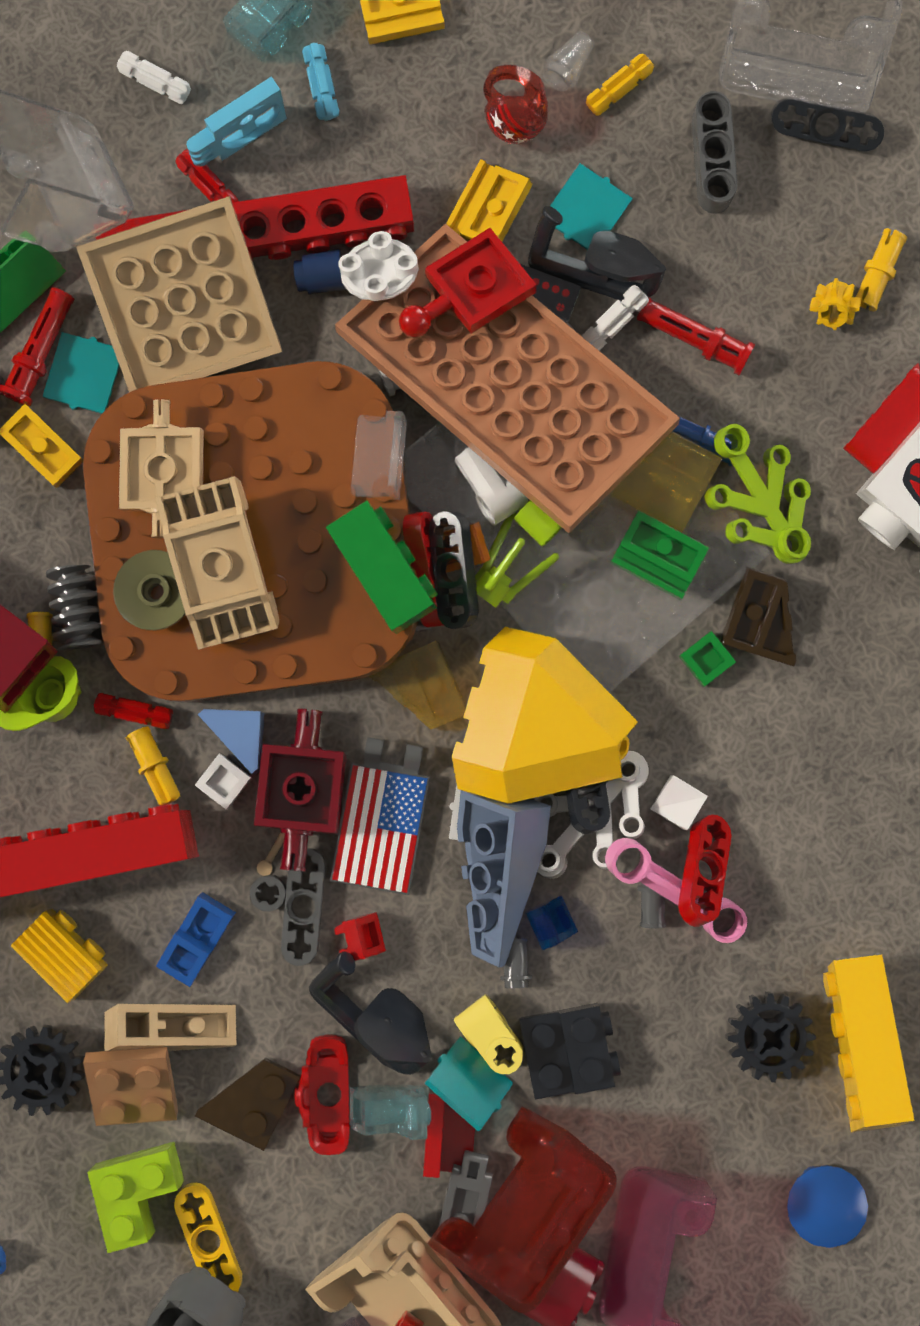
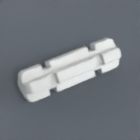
(153, 77)
(616, 317)

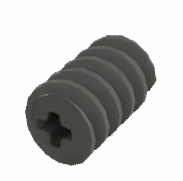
(73, 607)

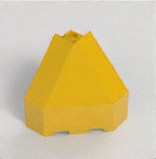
(538, 723)

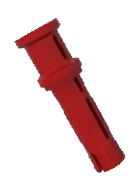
(716, 338)
(30, 363)

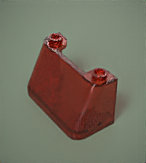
(534, 1215)

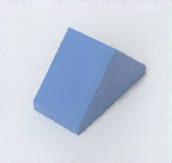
(239, 732)

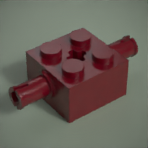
(285, 767)

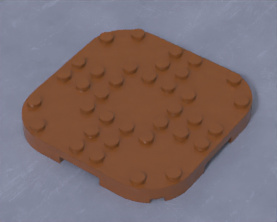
(293, 449)

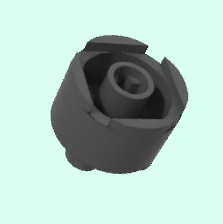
(198, 1301)

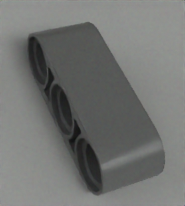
(716, 135)

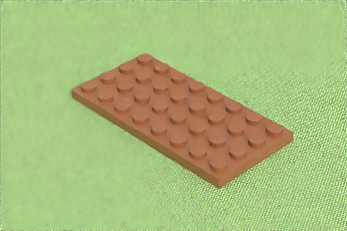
(517, 392)

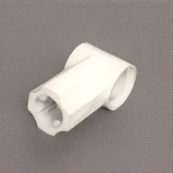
(494, 493)

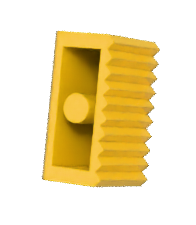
(60, 954)

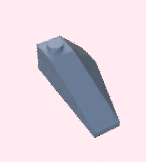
(502, 866)

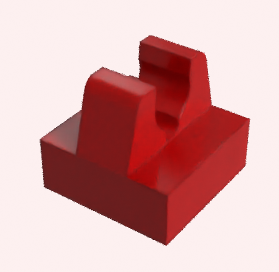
(362, 936)

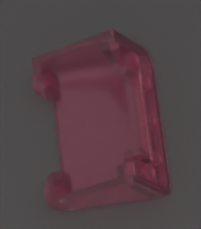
(648, 1216)

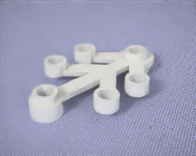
(569, 838)

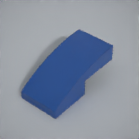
(195, 939)

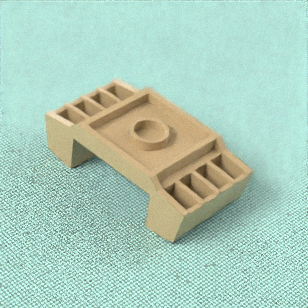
(216, 562)

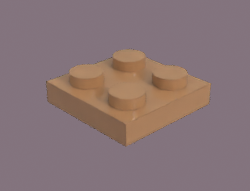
(131, 1086)

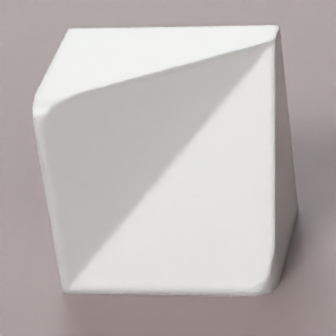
(678, 802)

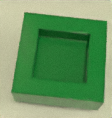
(707, 659)

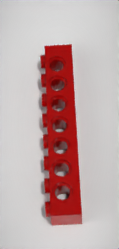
(312, 208)

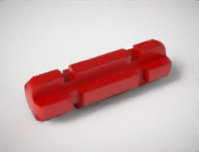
(204, 178)
(133, 711)

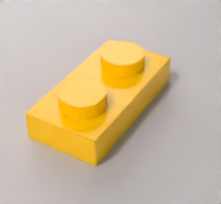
(40, 446)

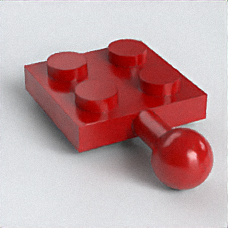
(475, 282)

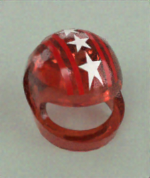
(515, 117)

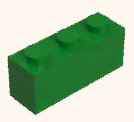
(383, 566)

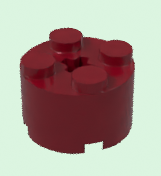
(570, 1291)

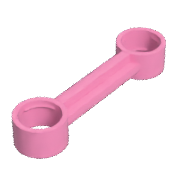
(668, 885)

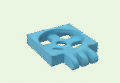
(239, 116)

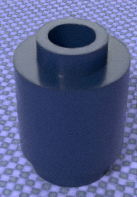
(318, 272)

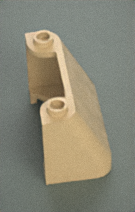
(398, 1273)

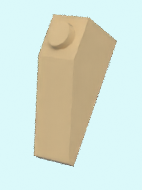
(170, 1026)

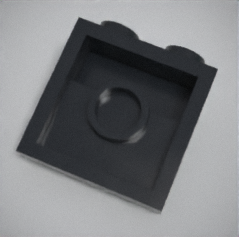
(569, 1051)

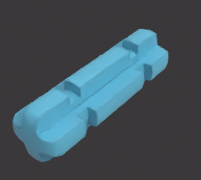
(320, 81)

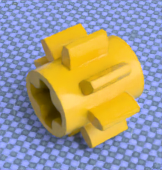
(835, 304)

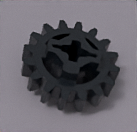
(782, 1024)
(49, 1083)

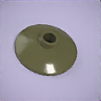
(134, 589)

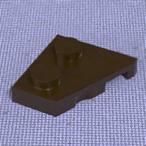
(761, 618)
(252, 1103)

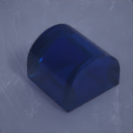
(551, 922)

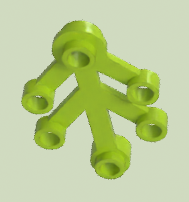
(763, 499)

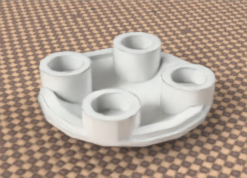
(379, 268)

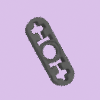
(310, 937)

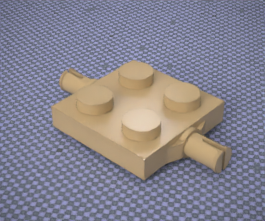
(158, 463)

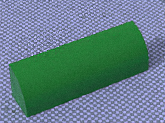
(24, 275)

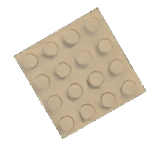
(180, 296)

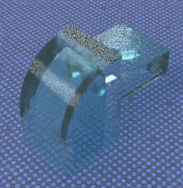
(390, 1110)

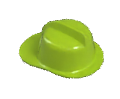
(46, 699)

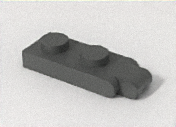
(467, 1188)

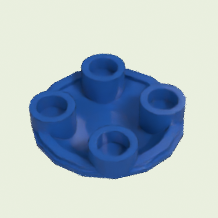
(827, 1206)

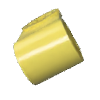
(487, 1029)

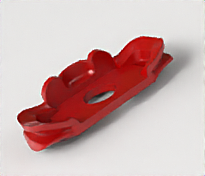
(326, 1125)

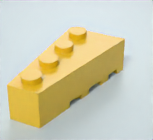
(868, 1044)

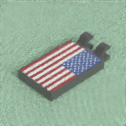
(381, 821)

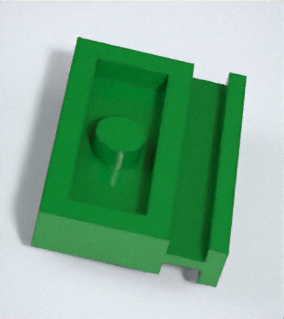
(659, 555)

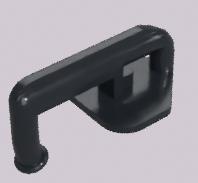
(609, 265)
(388, 1028)

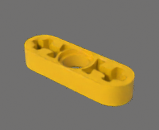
(188, 1216)

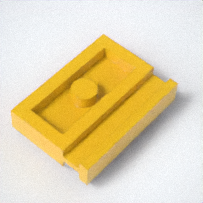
(400, 18)
(489, 201)

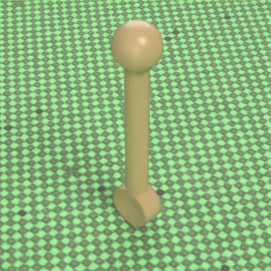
(265, 867)

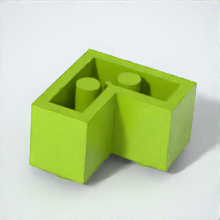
(122, 1192)

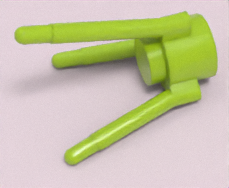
(493, 583)

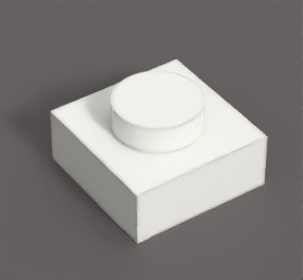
(223, 781)

